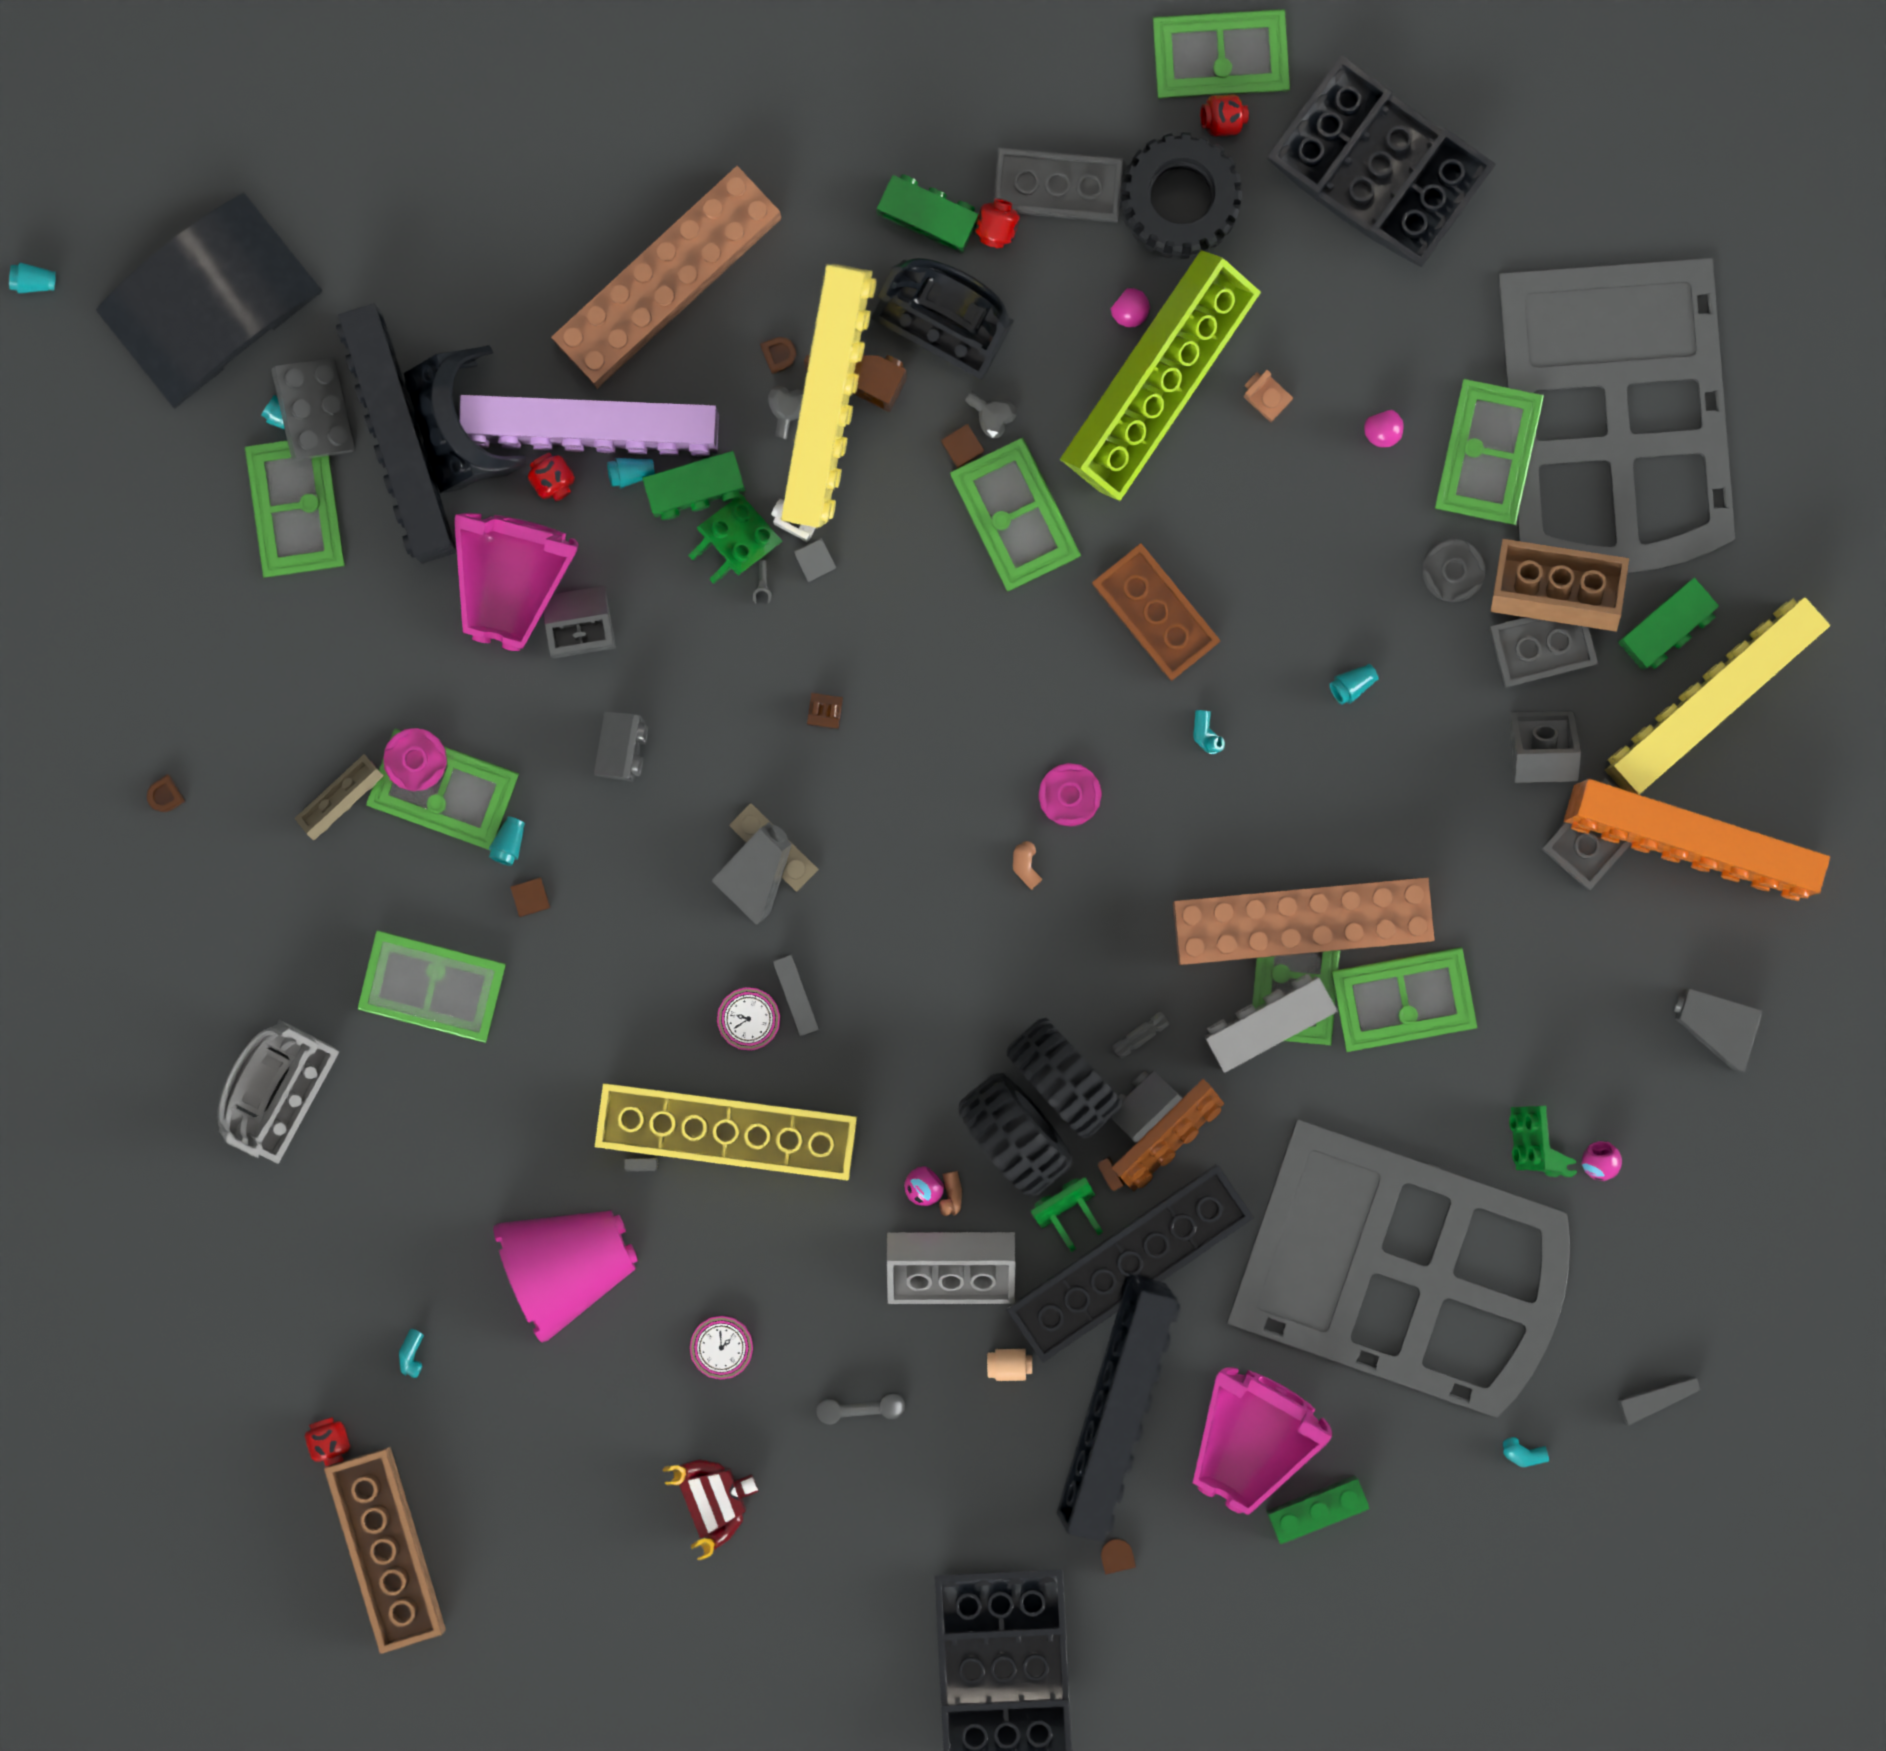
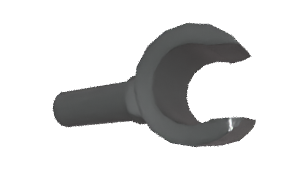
(762, 583)

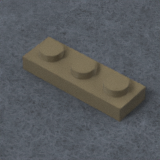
(338, 797)
(797, 868)

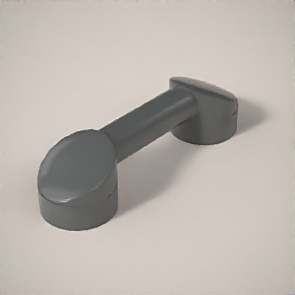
(890, 1406)

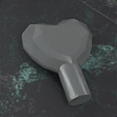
(786, 407)
(992, 414)

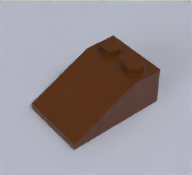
(878, 380)

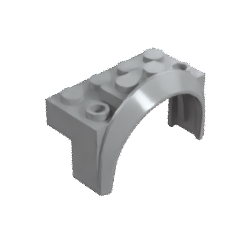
(254, 1081)

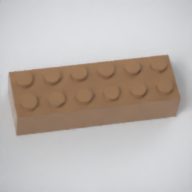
(385, 1550)

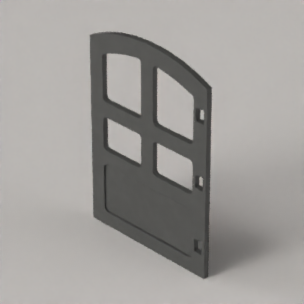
(1612, 332)
(1326, 1243)

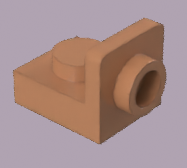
(1267, 395)

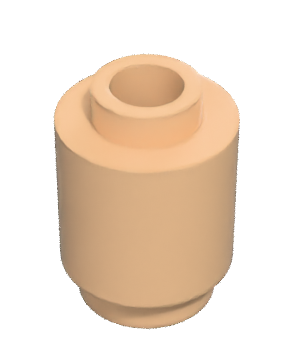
(1009, 1364)

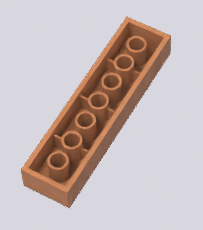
(667, 277)
(1303, 921)

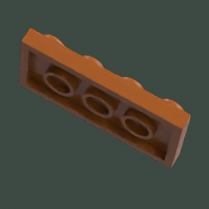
(1156, 612)
(1168, 1135)

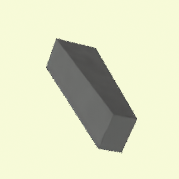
(795, 995)
(1648, 1402)

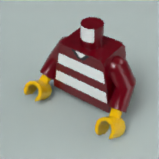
(712, 1500)

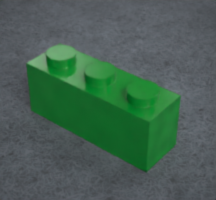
(928, 212)
(694, 485)
(1669, 625)
(1317, 1509)

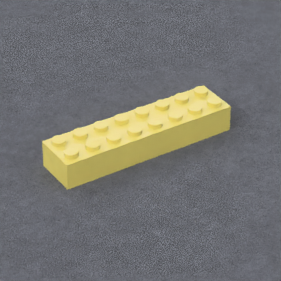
(827, 395)
(1715, 699)
(726, 1131)

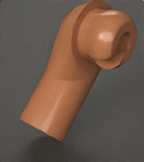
(1022, 864)
(954, 1194)

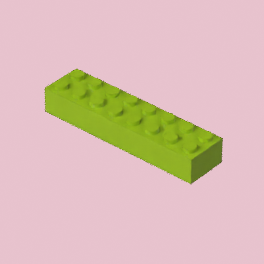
(1160, 375)

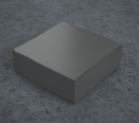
(640, 1164)

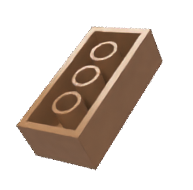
(1560, 585)

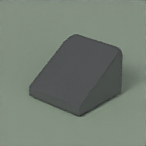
(814, 560)

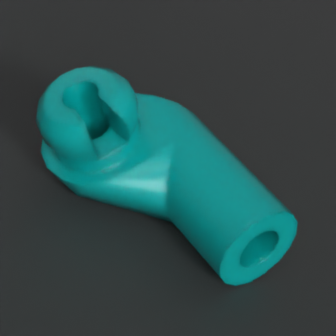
(1204, 735)
(407, 1354)
(1521, 1456)

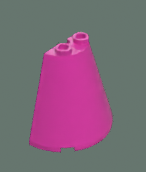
(507, 575)
(563, 1264)
(1255, 1439)

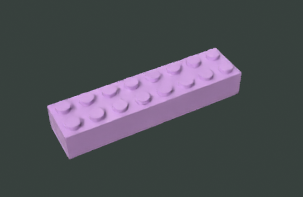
(590, 424)

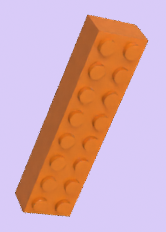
(1696, 839)

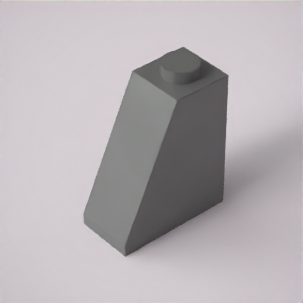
(756, 872)
(1720, 1025)

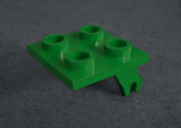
(738, 535)
(1532, 1143)
(1050, 1207)

